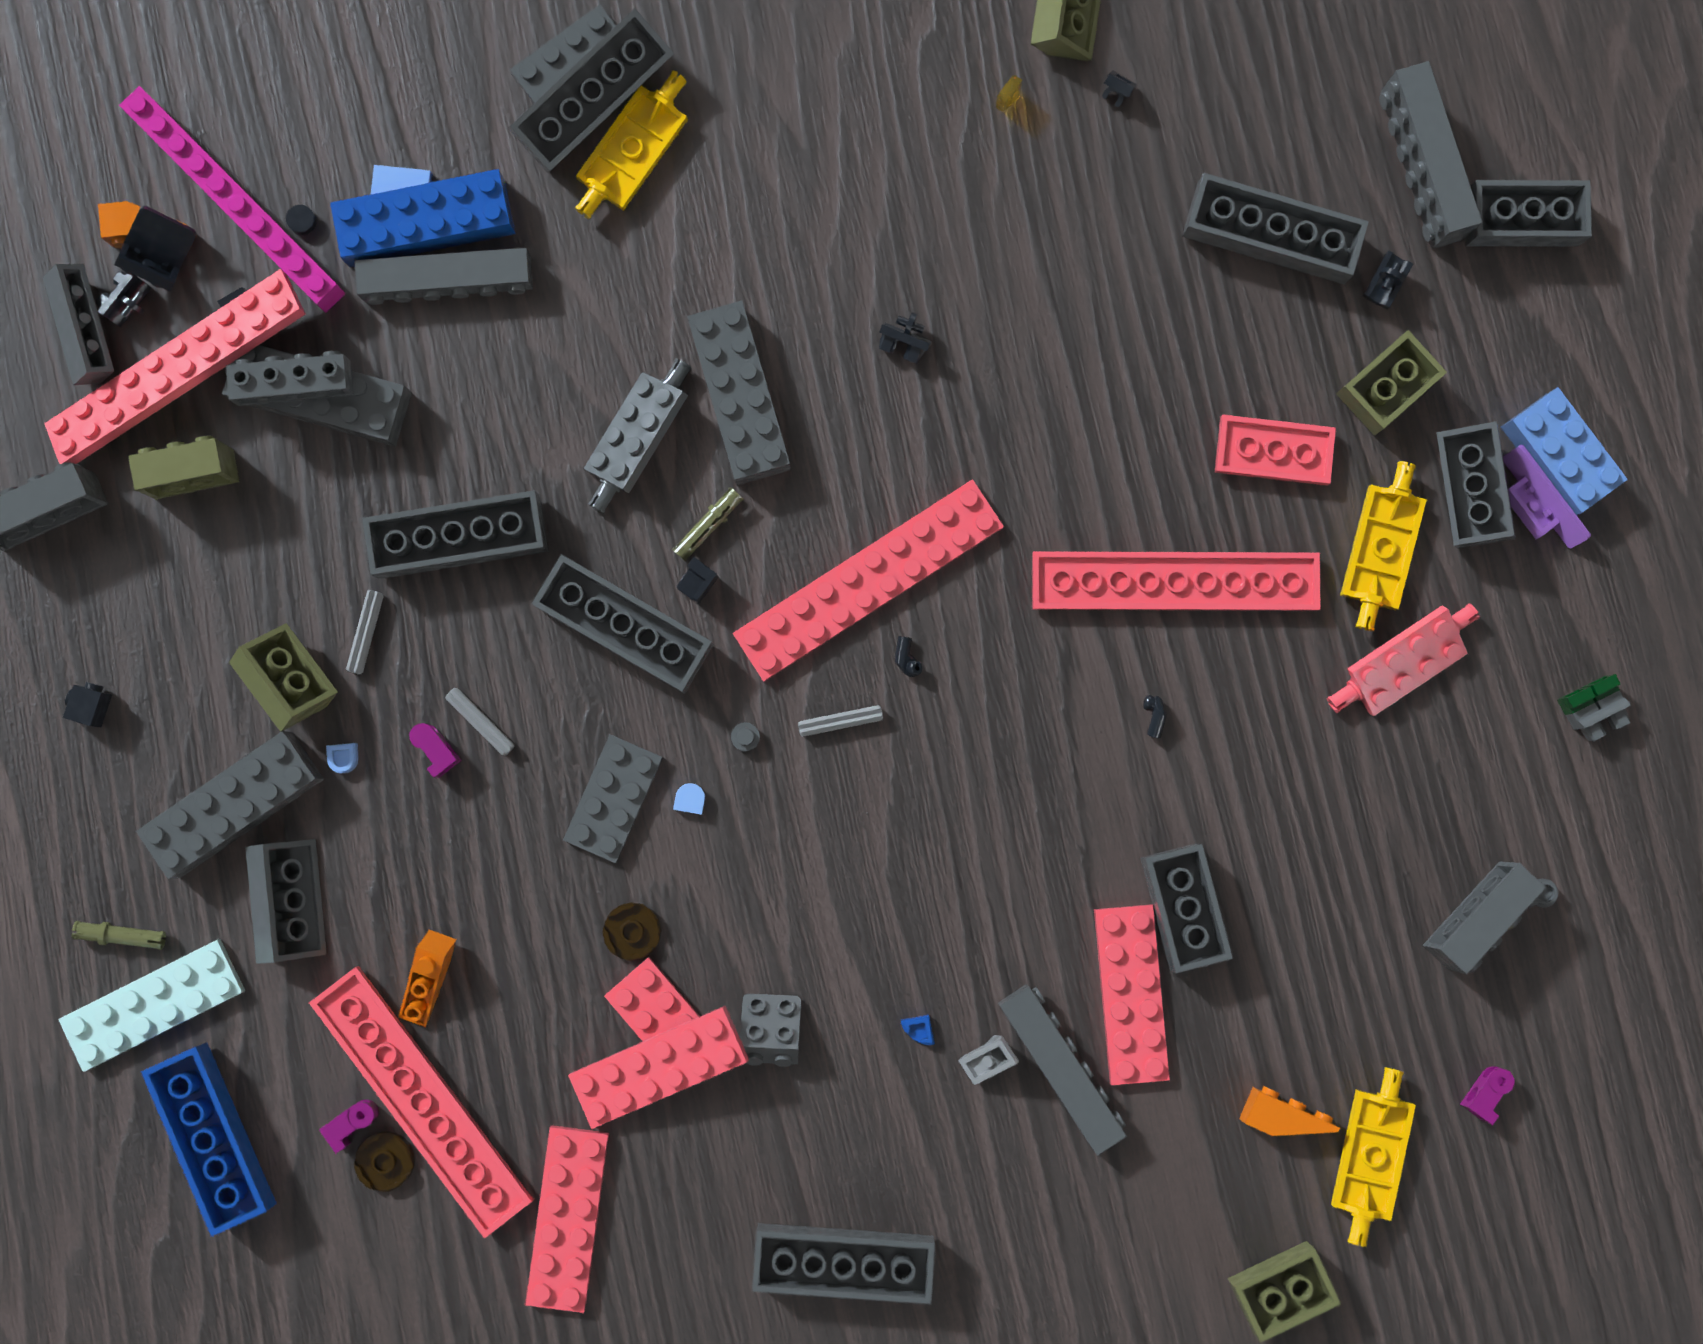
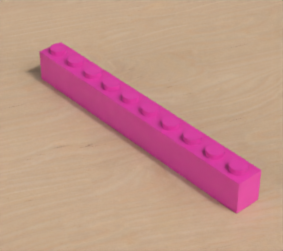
(232, 199)

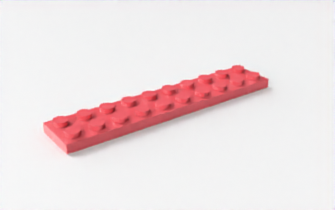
(174, 368)
(868, 580)
(1176, 581)
(421, 1101)

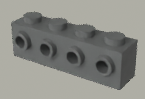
(78, 324)
(289, 378)

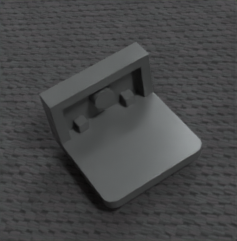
(771, 1028)

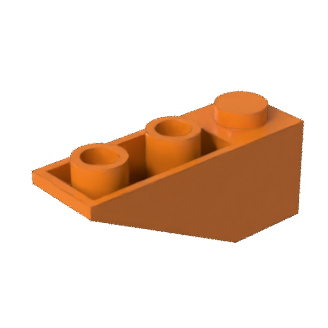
(116, 221)
(426, 977)
(1280, 1118)

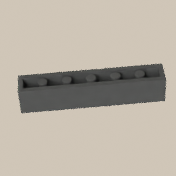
(443, 275)
(1062, 1070)

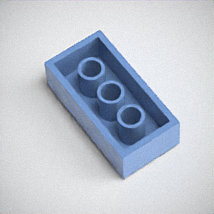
(1565, 450)

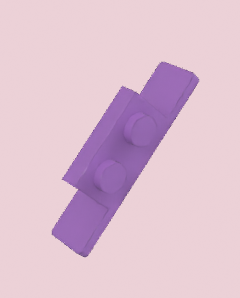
(1539, 501)

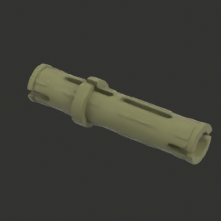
(708, 524)
(106, 933)

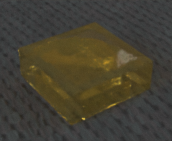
(1009, 93)

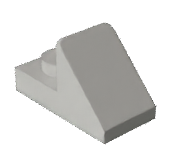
(988, 1060)

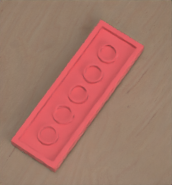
(1131, 994)
(658, 1067)
(567, 1219)

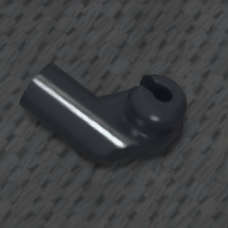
(905, 660)
(1159, 715)

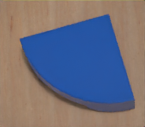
(919, 1029)

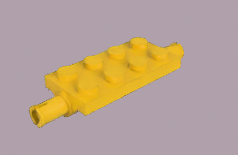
(632, 146)
(1383, 546)
(1373, 1155)

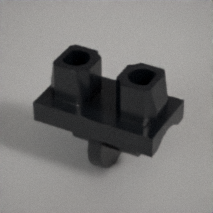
(1387, 280)
(124, 298)
(893, 334)

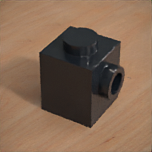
(87, 704)

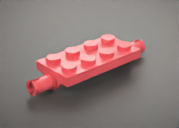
(1406, 661)

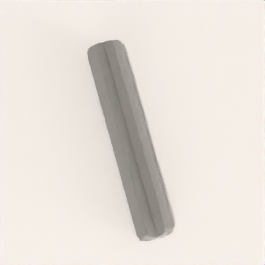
(364, 632)
(840, 720)
(479, 721)

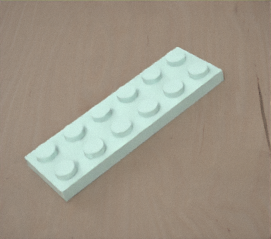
(151, 1005)

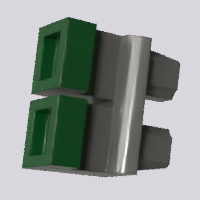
(1594, 703)

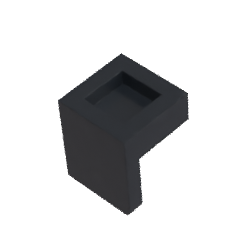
(697, 581)

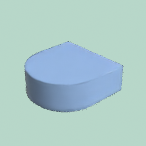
(342, 757)
(690, 799)

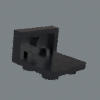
(155, 248)

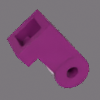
(435, 747)
(1487, 1093)
(357, 1116)

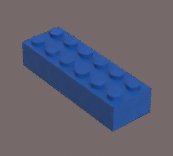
(423, 217)
(209, 1139)

